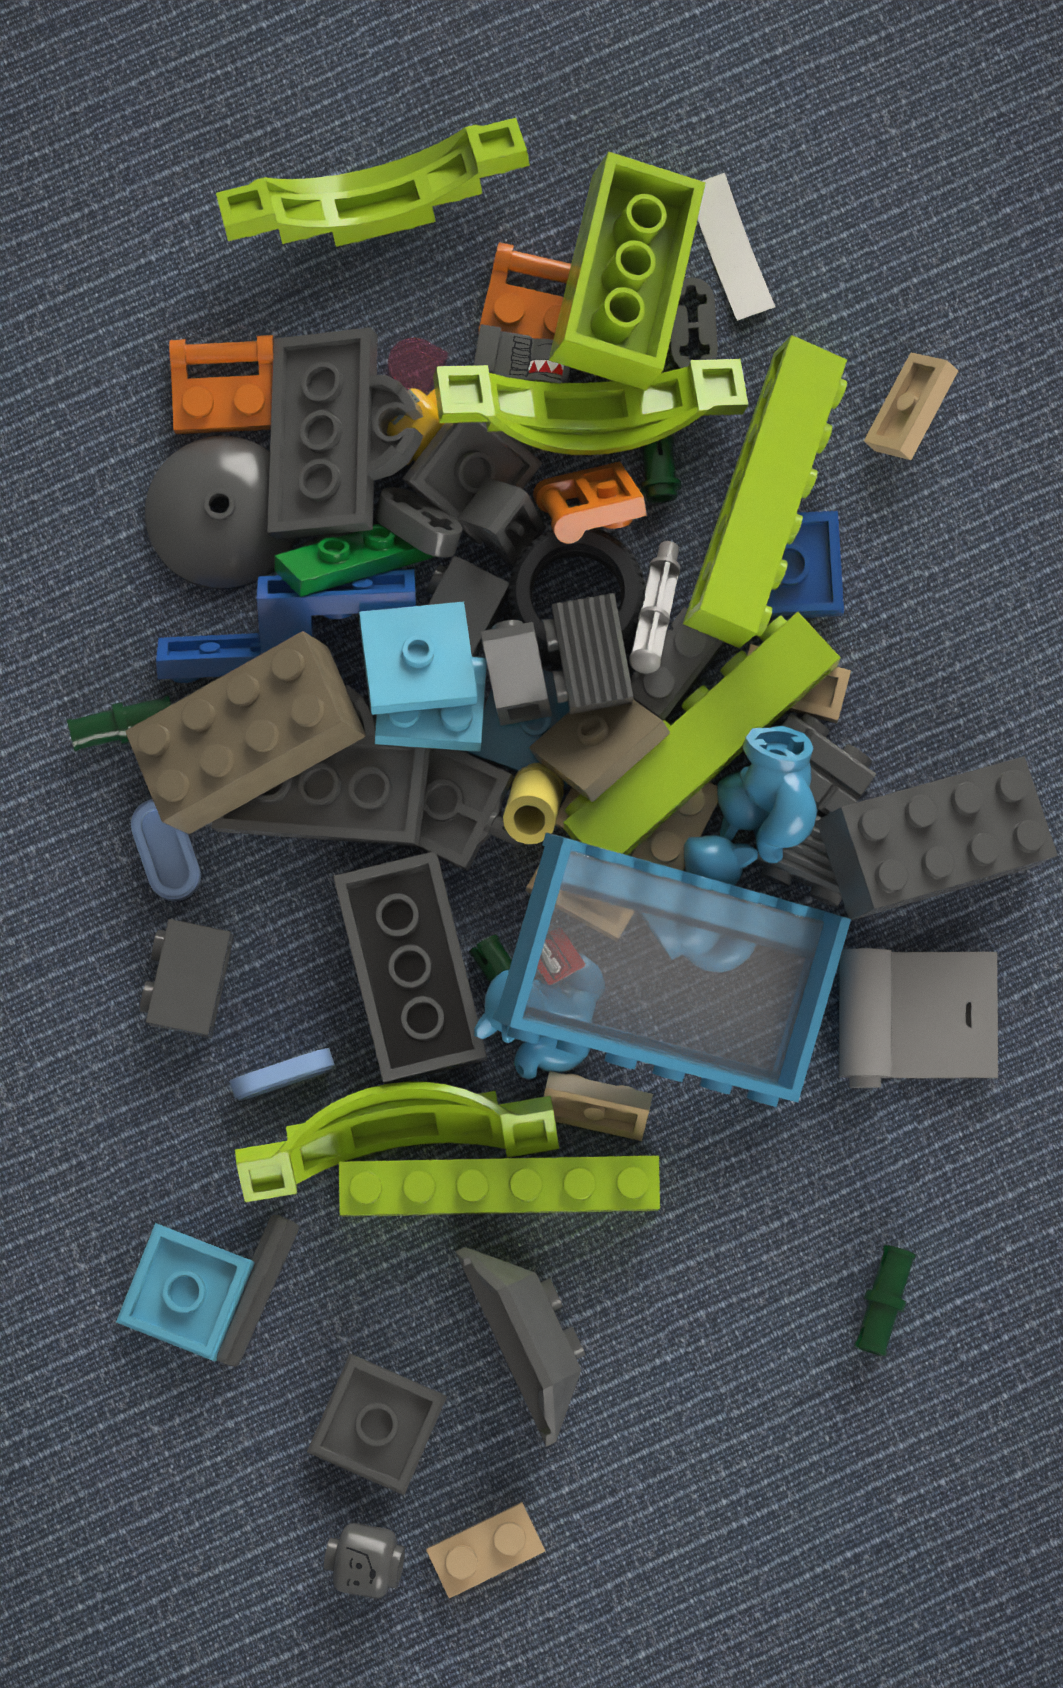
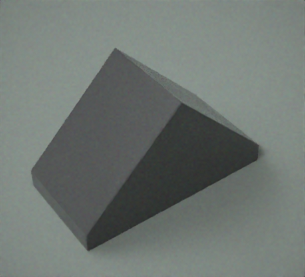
(503, 519)

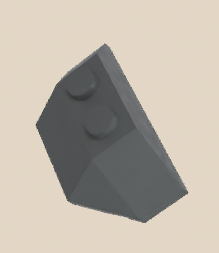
(529, 1335)

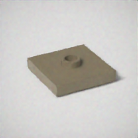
(599, 745)

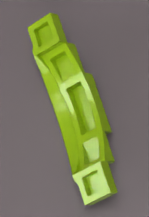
(375, 198)
(590, 415)
(389, 1119)

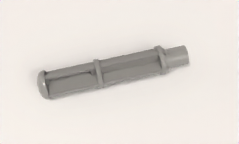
(656, 609)

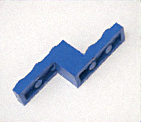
(280, 617)

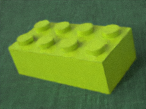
(627, 271)

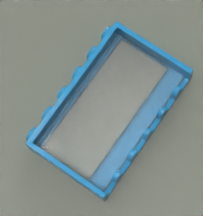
(671, 971)

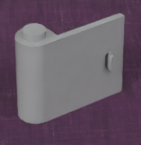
(911, 1015)

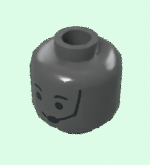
(365, 1560)

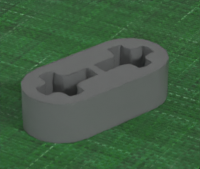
(704, 326)
(418, 522)

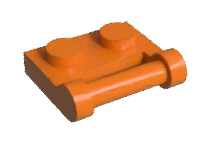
(520, 308)
(221, 402)
(606, 497)

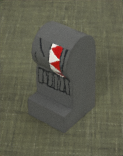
(518, 356)

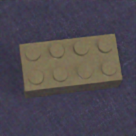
(245, 733)

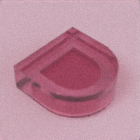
(415, 362)

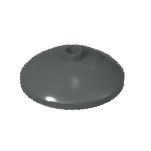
(209, 546)

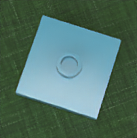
(417, 658)
(185, 1292)

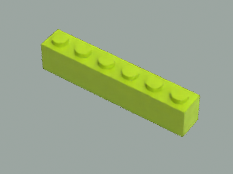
(766, 493)
(706, 737)
(499, 1186)

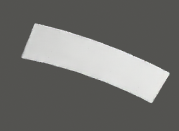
(732, 250)

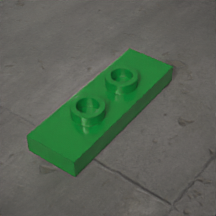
(345, 559)

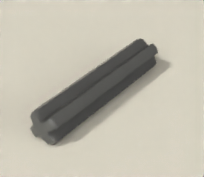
(268, 1263)

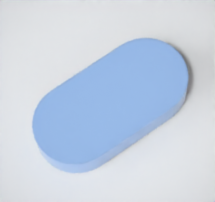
(165, 854)
(282, 1074)

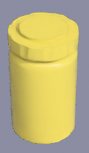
(533, 804)

